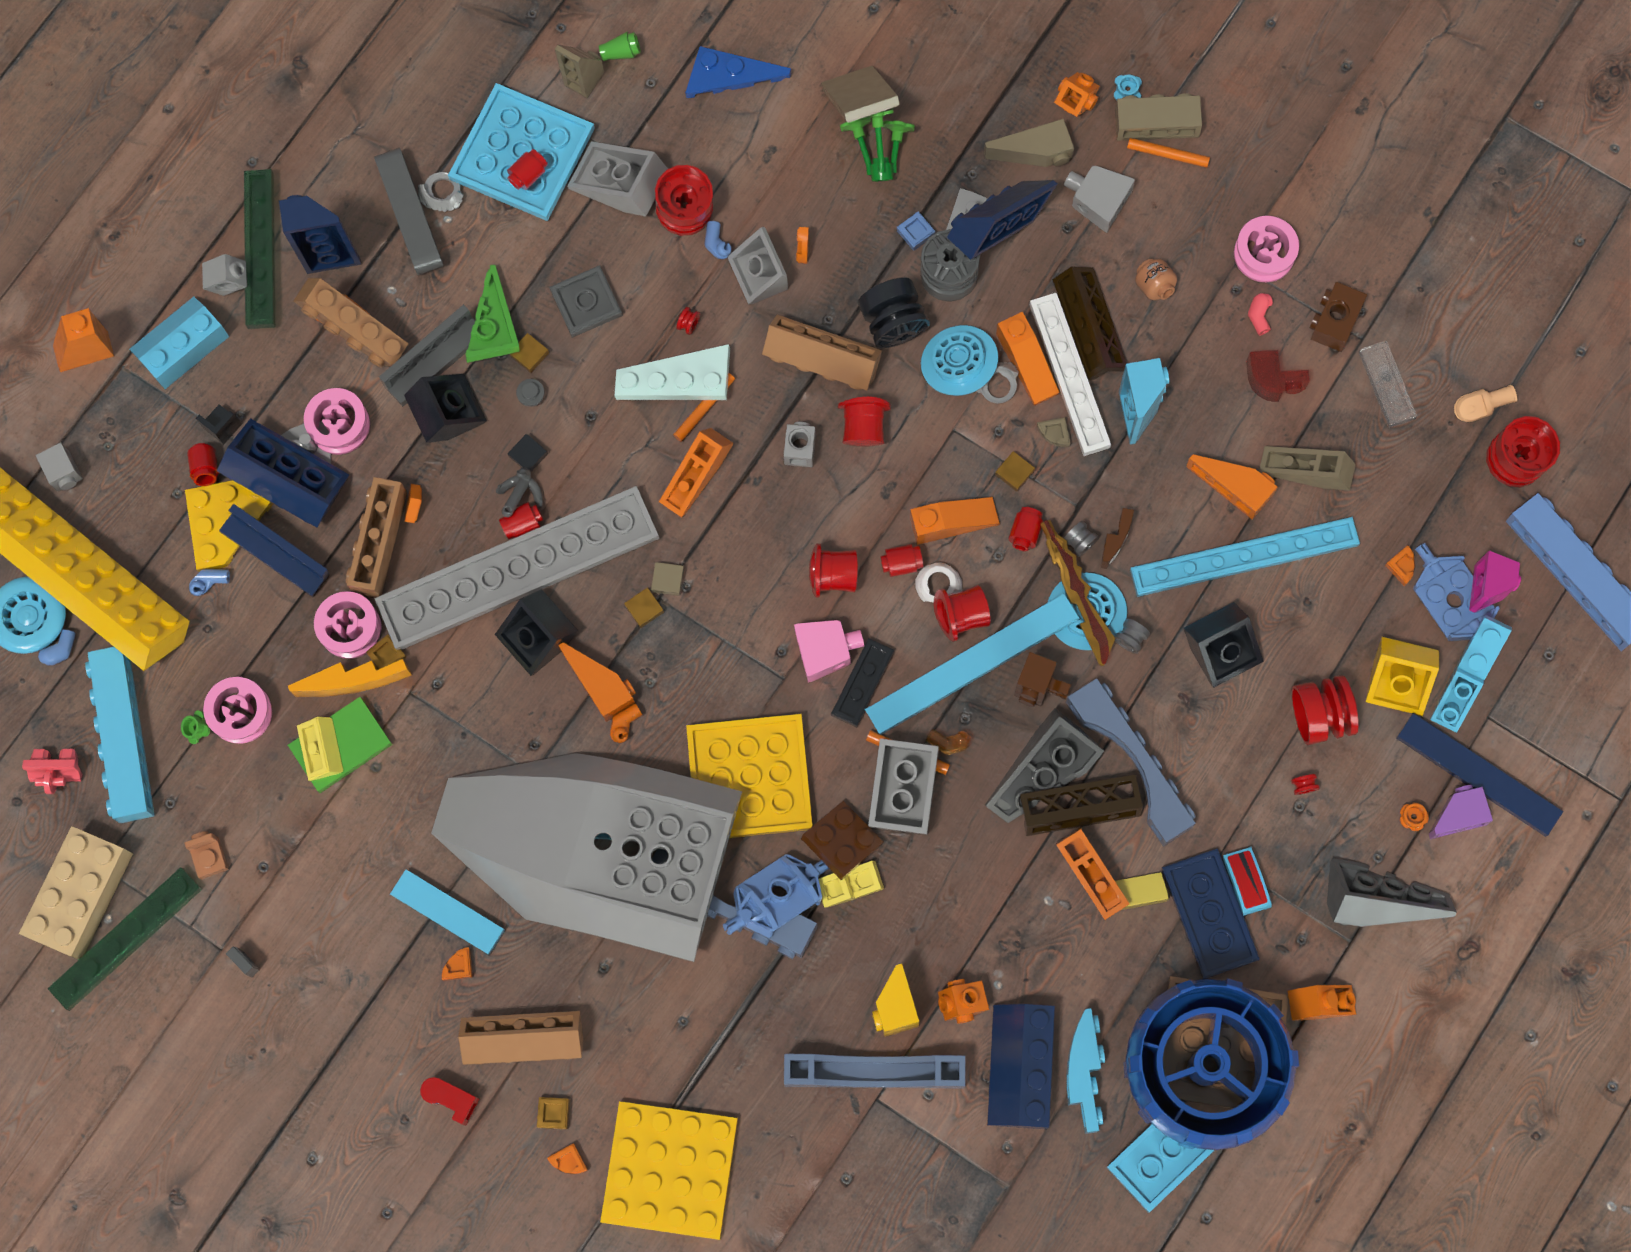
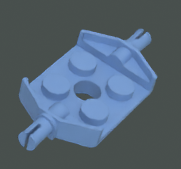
(1445, 577)
(766, 912)

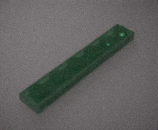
(259, 249)
(124, 939)

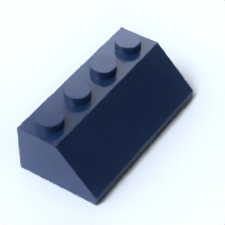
(999, 216)
(316, 235)
(282, 472)
(1021, 1066)

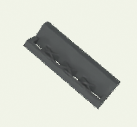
(430, 355)

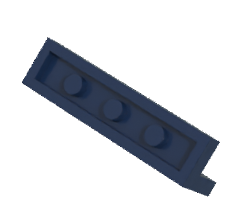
(274, 551)

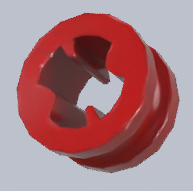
(688, 320)
(1305, 784)

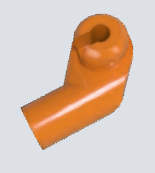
(621, 723)

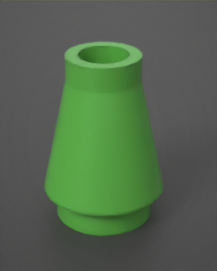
(621, 47)

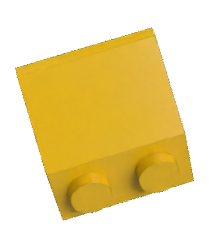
(1402, 676)
(895, 1005)

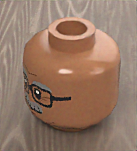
(1156, 279)

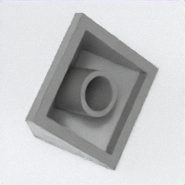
(758, 267)

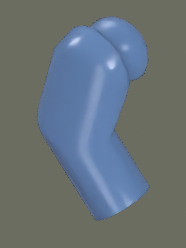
(714, 243)
(206, 578)
(60, 651)

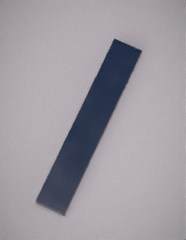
(1476, 771)

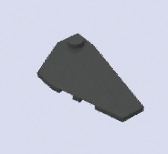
(1048, 761)
(1373, 899)

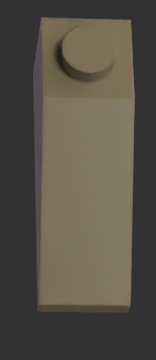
(579, 69)
(1036, 146)
(1309, 466)

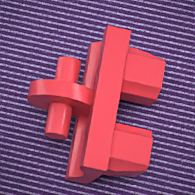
(52, 772)

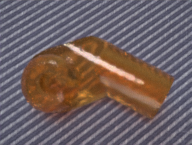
(951, 744)

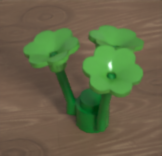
(881, 168)

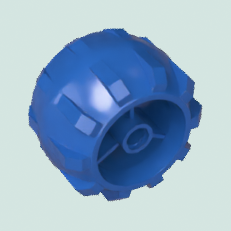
(1268, 1041)

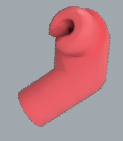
(1257, 311)

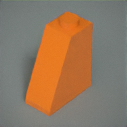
(81, 340)

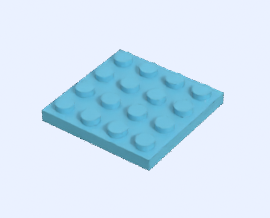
(507, 130)

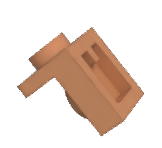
(206, 854)

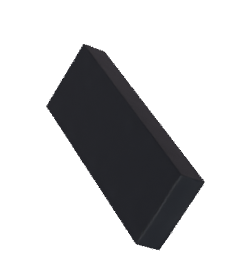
(862, 682)

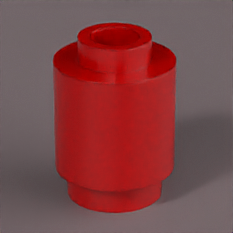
(526, 169)
(202, 464)
(523, 520)
(1026, 529)
(902, 560)

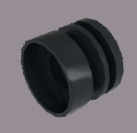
(893, 312)

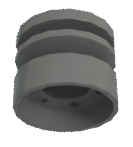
(948, 279)

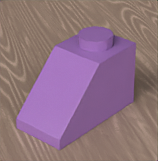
(1462, 812)

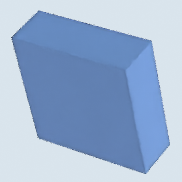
(915, 231)

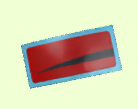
(1247, 881)

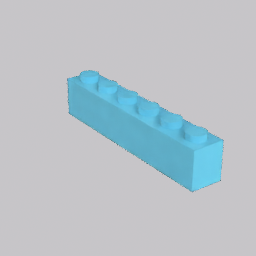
(120, 735)

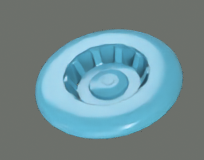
(956, 352)
(1114, 602)
(38, 624)

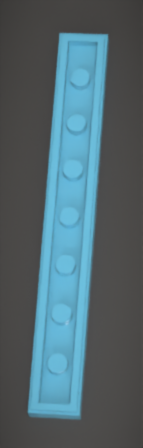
(1244, 556)
(972, 664)

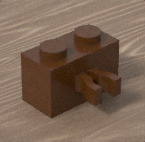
(1037, 680)

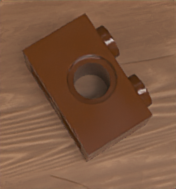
(1348, 304)

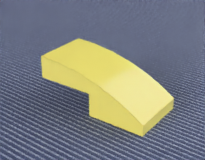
(859, 883)

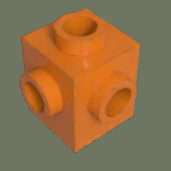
(1077, 94)
(962, 1001)

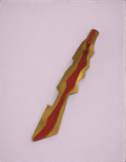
(1077, 590)

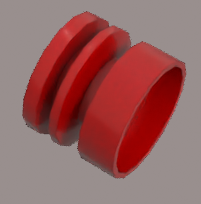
(682, 185)
(1533, 441)
(1331, 708)

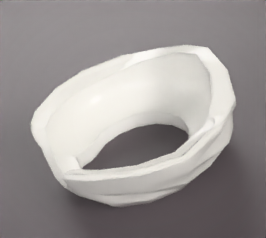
(924, 574)

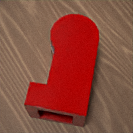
(443, 1093)

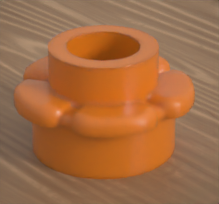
(1421, 816)

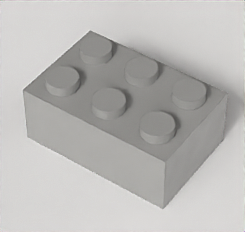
(903, 786)

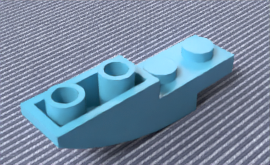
(1470, 673)
(1082, 1059)

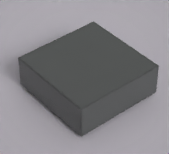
(245, 964)

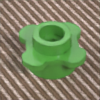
(195, 727)

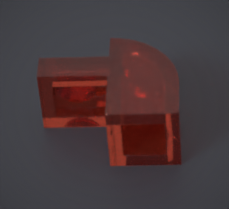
(1269, 381)

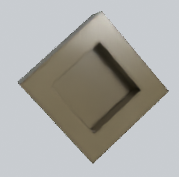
(667, 579)

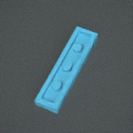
(447, 912)

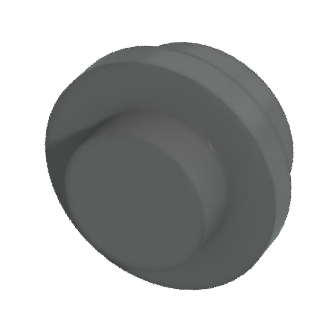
(530, 392)

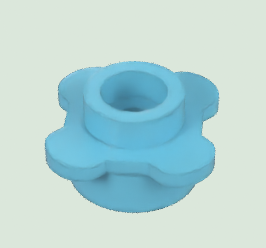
(1130, 81)

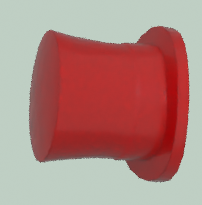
(864, 421)
(832, 570)
(961, 611)

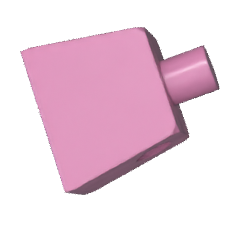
(825, 647)

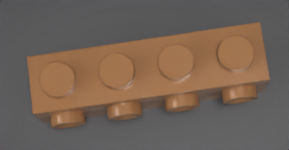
(350, 322)
(821, 353)
(376, 537)
(521, 1037)

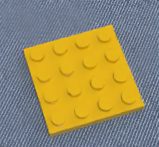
(761, 760)
(669, 1170)

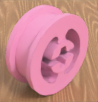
(1265, 233)
(341, 436)
(332, 617)
(247, 691)

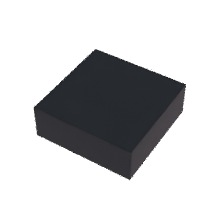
(527, 453)

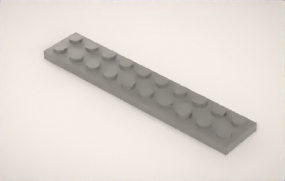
(516, 568)

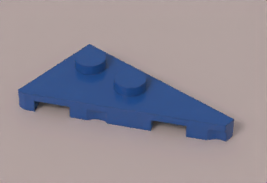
(724, 71)

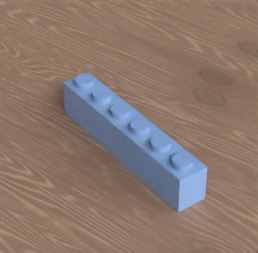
(1575, 567)

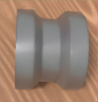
(1081, 538)
(1132, 636)

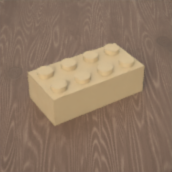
(76, 893)

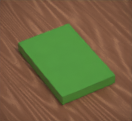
(357, 738)

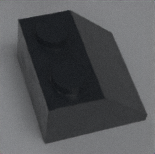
(444, 407)
(535, 631)
(1224, 644)

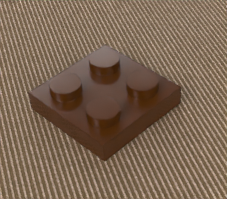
(842, 840)

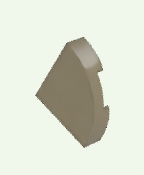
(1055, 432)

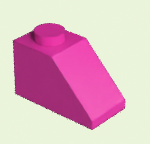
(1493, 580)

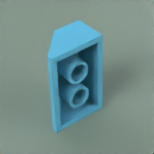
(179, 342)
(1141, 394)

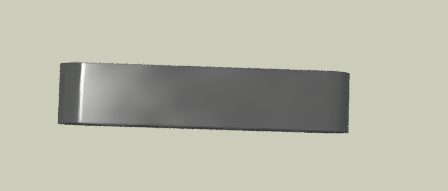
(408, 211)

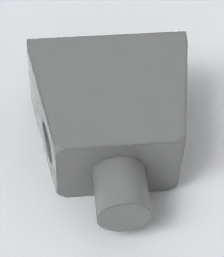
(1100, 195)

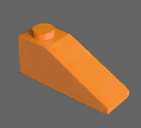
(1026, 354)
(696, 470)
(1238, 484)
(952, 518)
(601, 683)
(1092, 873)

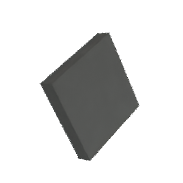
(585, 301)

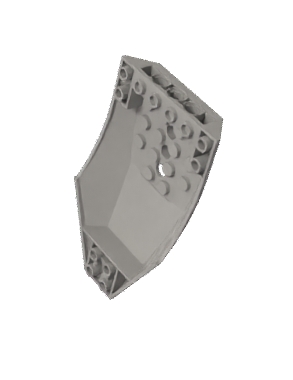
(535, 832)

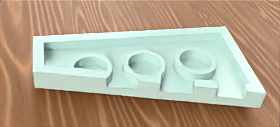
(682, 377)

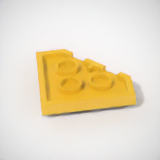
(207, 514)

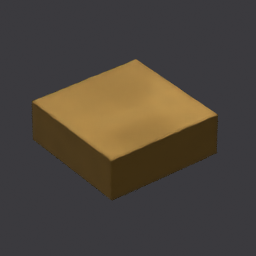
(530, 353)
(1015, 471)
(644, 607)
(384, 653)
(553, 1113)

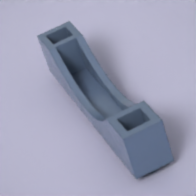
(1097, 712)
(790, 938)
(874, 1072)

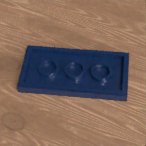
(1210, 914)

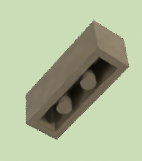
(1158, 117)

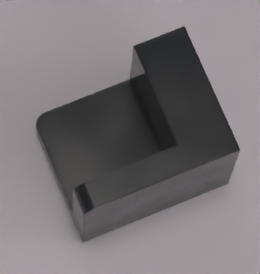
(220, 423)

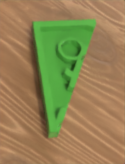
(493, 328)

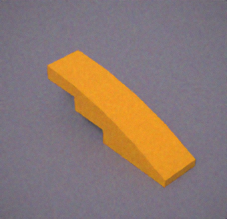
(339, 681)

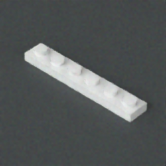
(1070, 374)

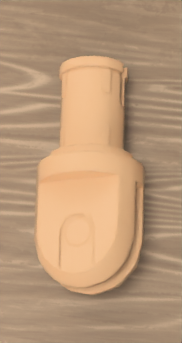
(1482, 403)

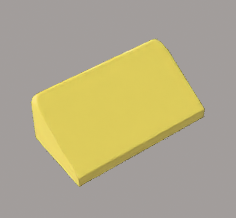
(320, 748)
(1143, 890)

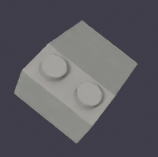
(618, 177)

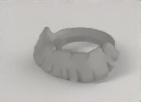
(427, 197)
(1010, 372)

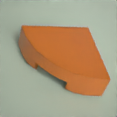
(803, 245)
(413, 503)
(1402, 565)
(458, 966)
(568, 1160)

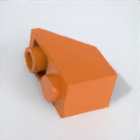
(1322, 1002)

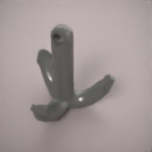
(521, 482)

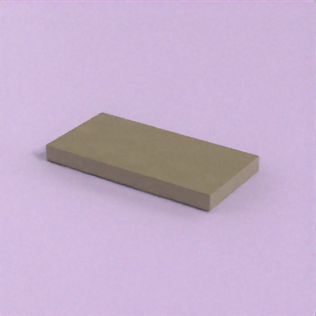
(860, 94)

